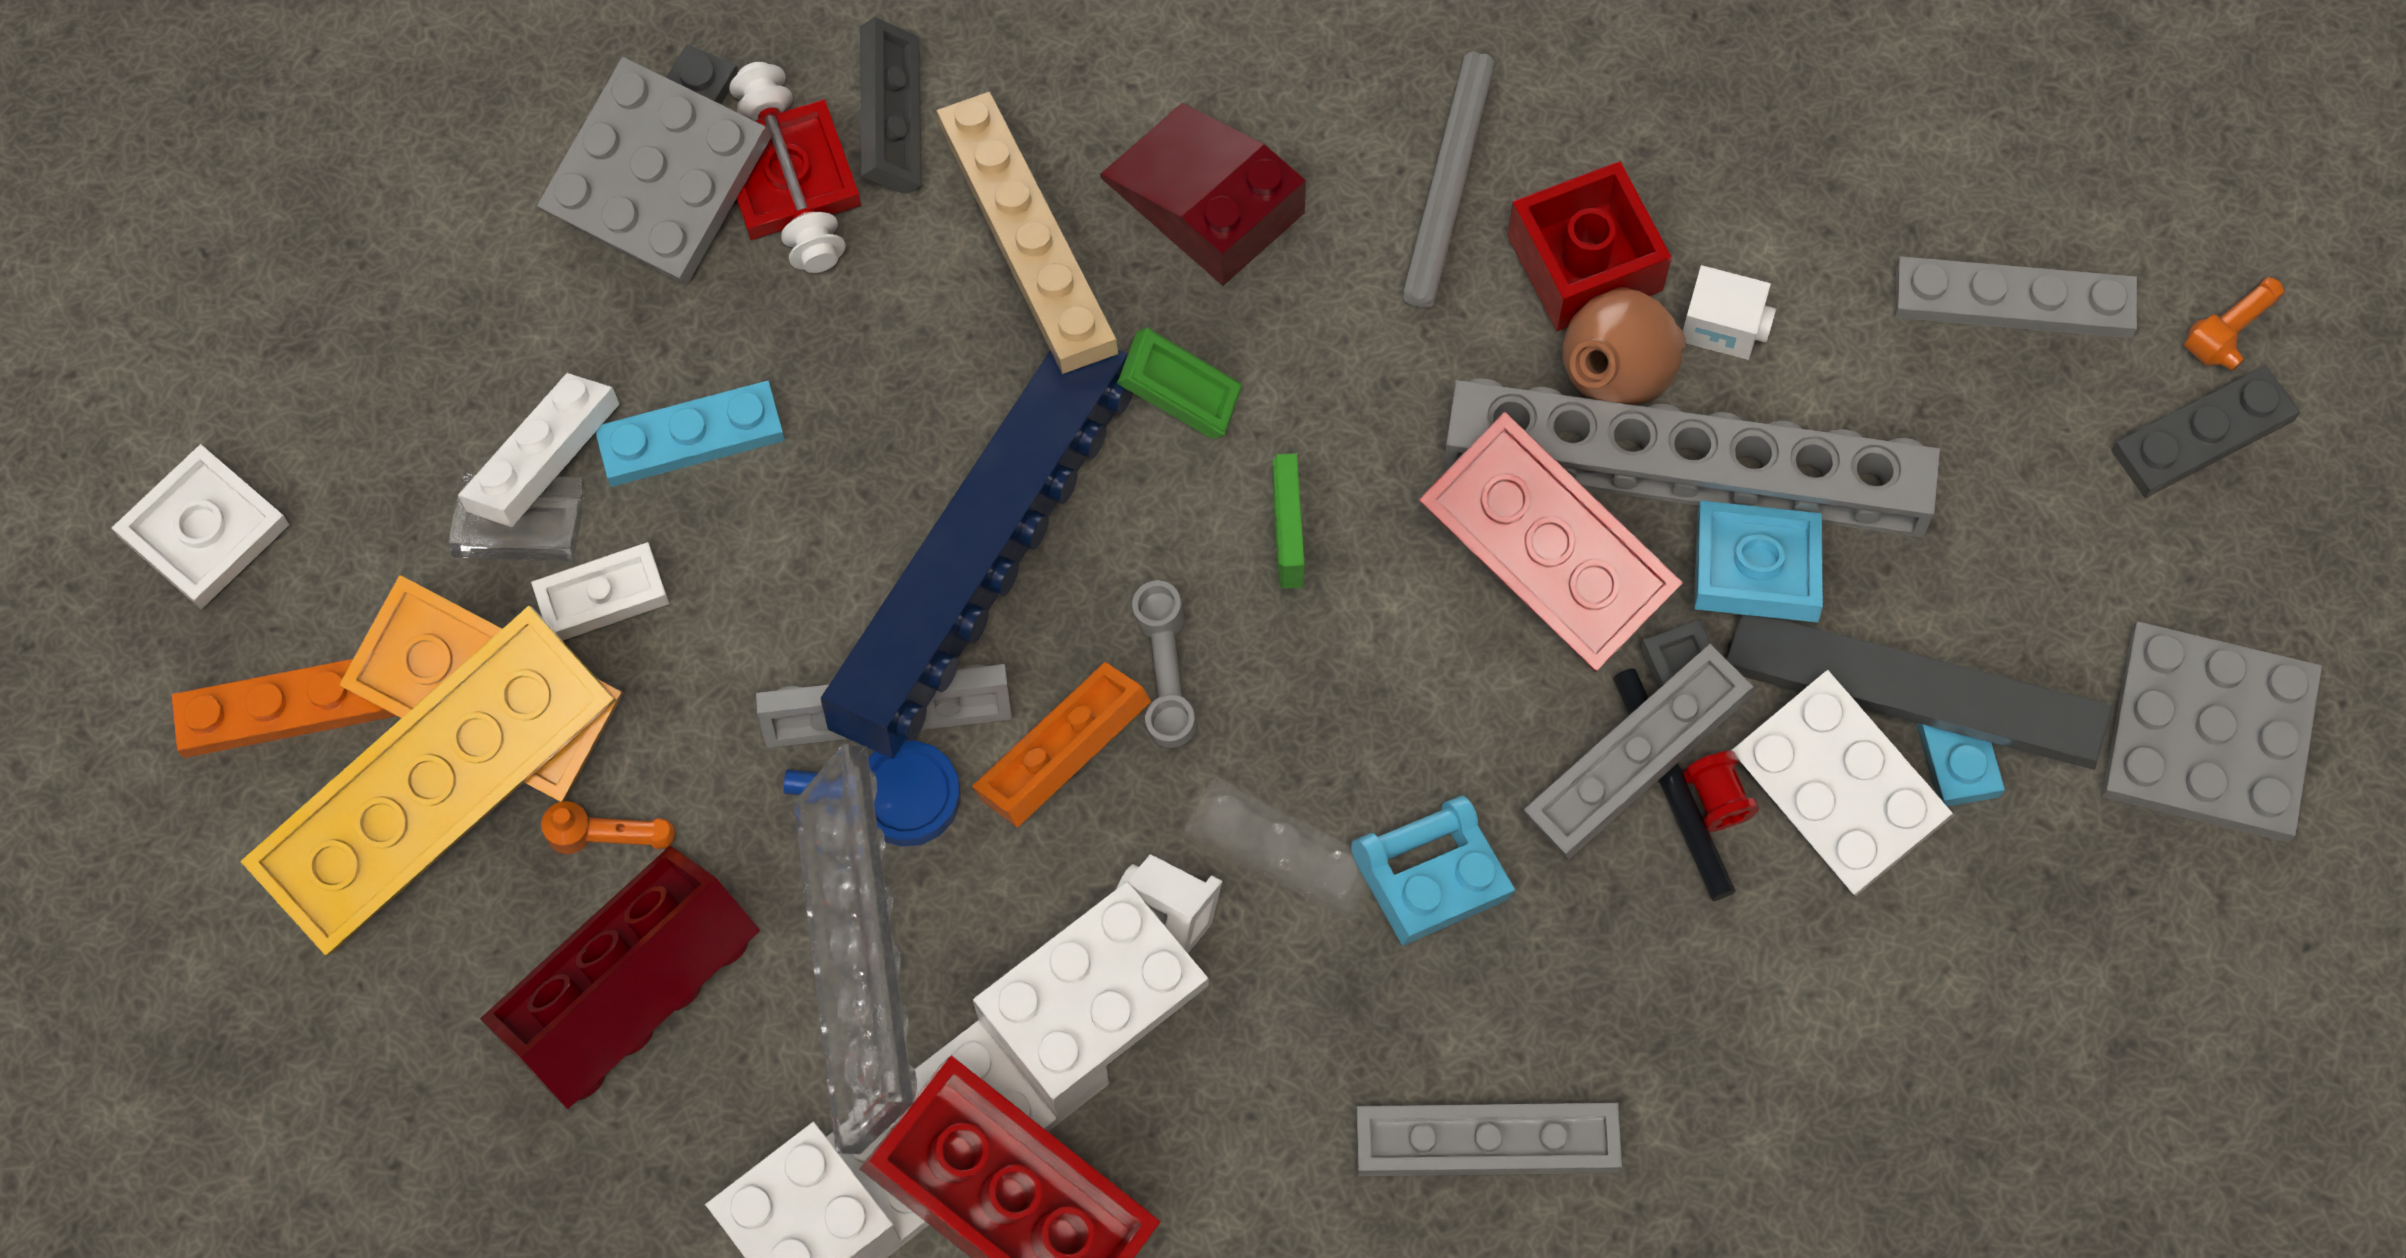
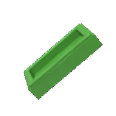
(1179, 383)
(1288, 521)

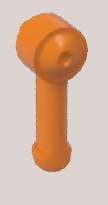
(2216, 337)
(570, 829)

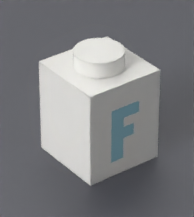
(1728, 313)

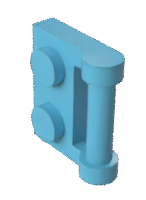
(1440, 888)

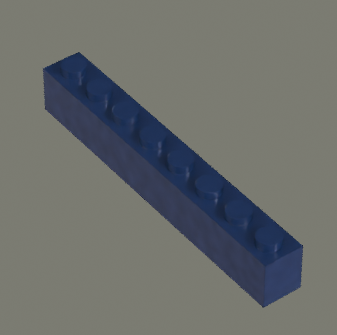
(972, 554)

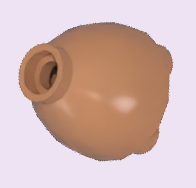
(1638, 341)

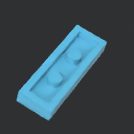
(689, 433)

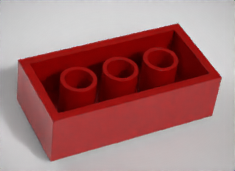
(1000, 1178)

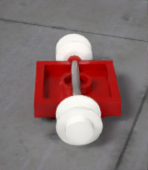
(799, 174)

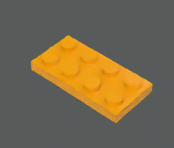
(420, 644)

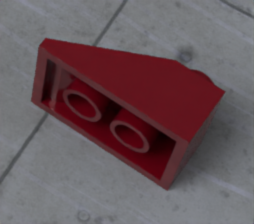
(1209, 189)

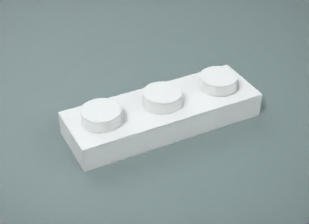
(539, 449)

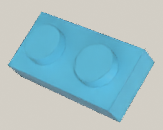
(1960, 766)

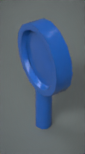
(914, 792)

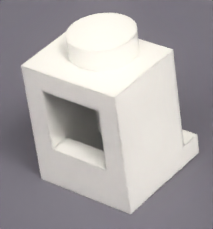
(1176, 898)

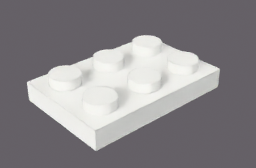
(1842, 783)

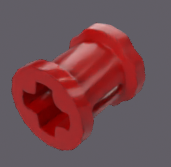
(1720, 791)

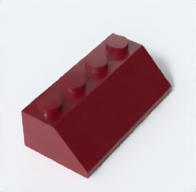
(621, 976)

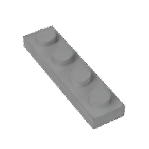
(2016, 297)
(797, 716)
(1639, 751)
(1488, 1139)

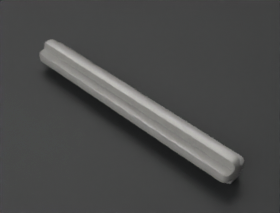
(1448, 180)

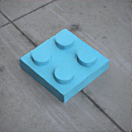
(1758, 561)

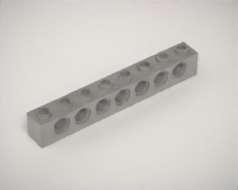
(1660, 473)

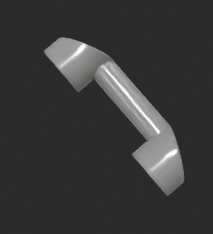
(1161, 617)

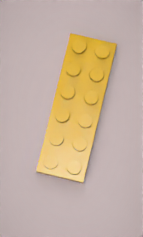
(428, 781)

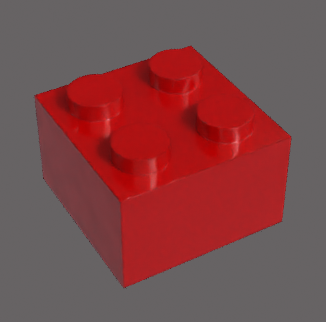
(1587, 241)

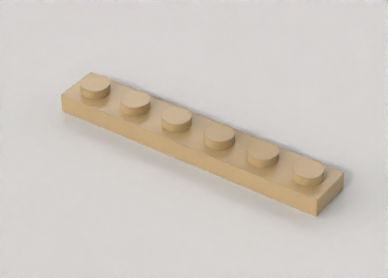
(1027, 233)

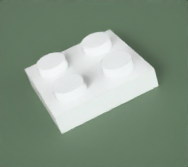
(200, 526)

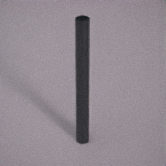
(1682, 803)

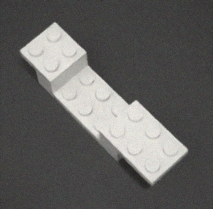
(1036, 1042)

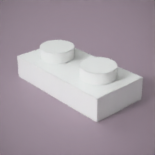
(601, 592)

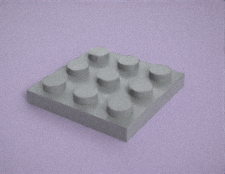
(655, 170)
(2212, 732)

